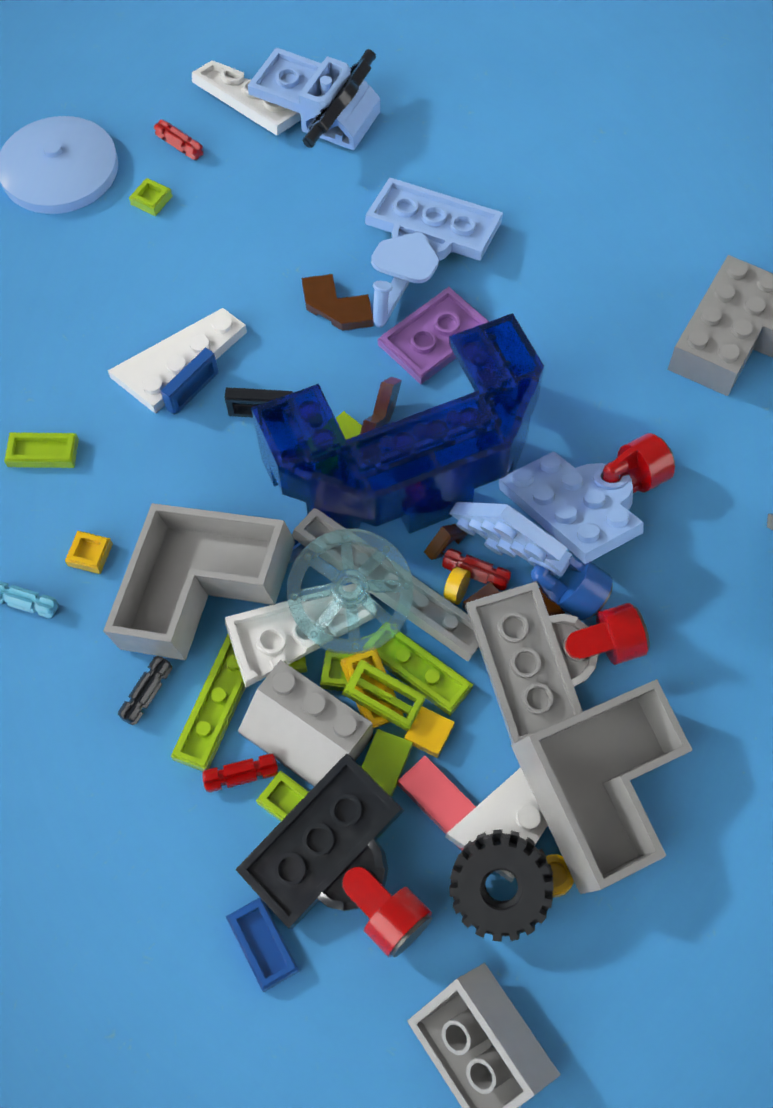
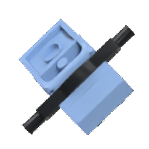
(328, 95)

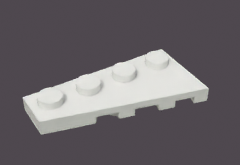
(232, 88)
(155, 367)
(271, 635)
(506, 808)

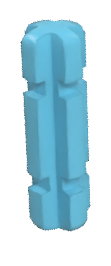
(28, 600)

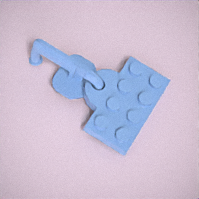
(423, 232)

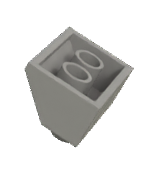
(303, 724)
(482, 1044)

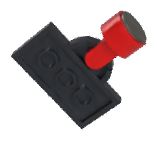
(333, 856)

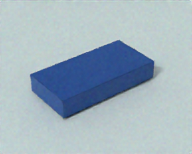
(190, 381)
(262, 944)

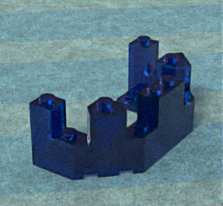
(416, 463)

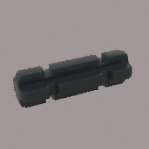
(145, 690)

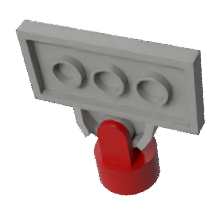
(542, 657)

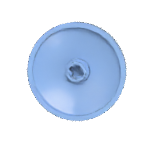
(58, 164)

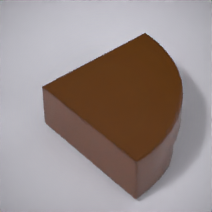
(442, 539)

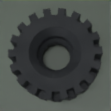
(519, 858)

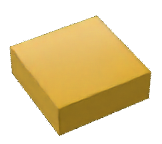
(88, 552)
(430, 731)

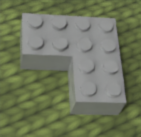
(727, 327)
(182, 561)
(584, 784)

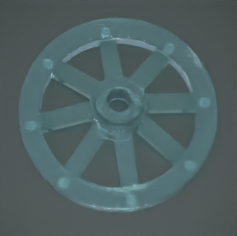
(353, 599)

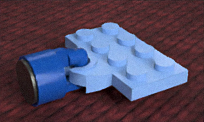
(581, 586)

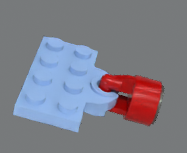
(590, 503)

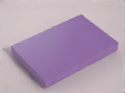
(422, 338)

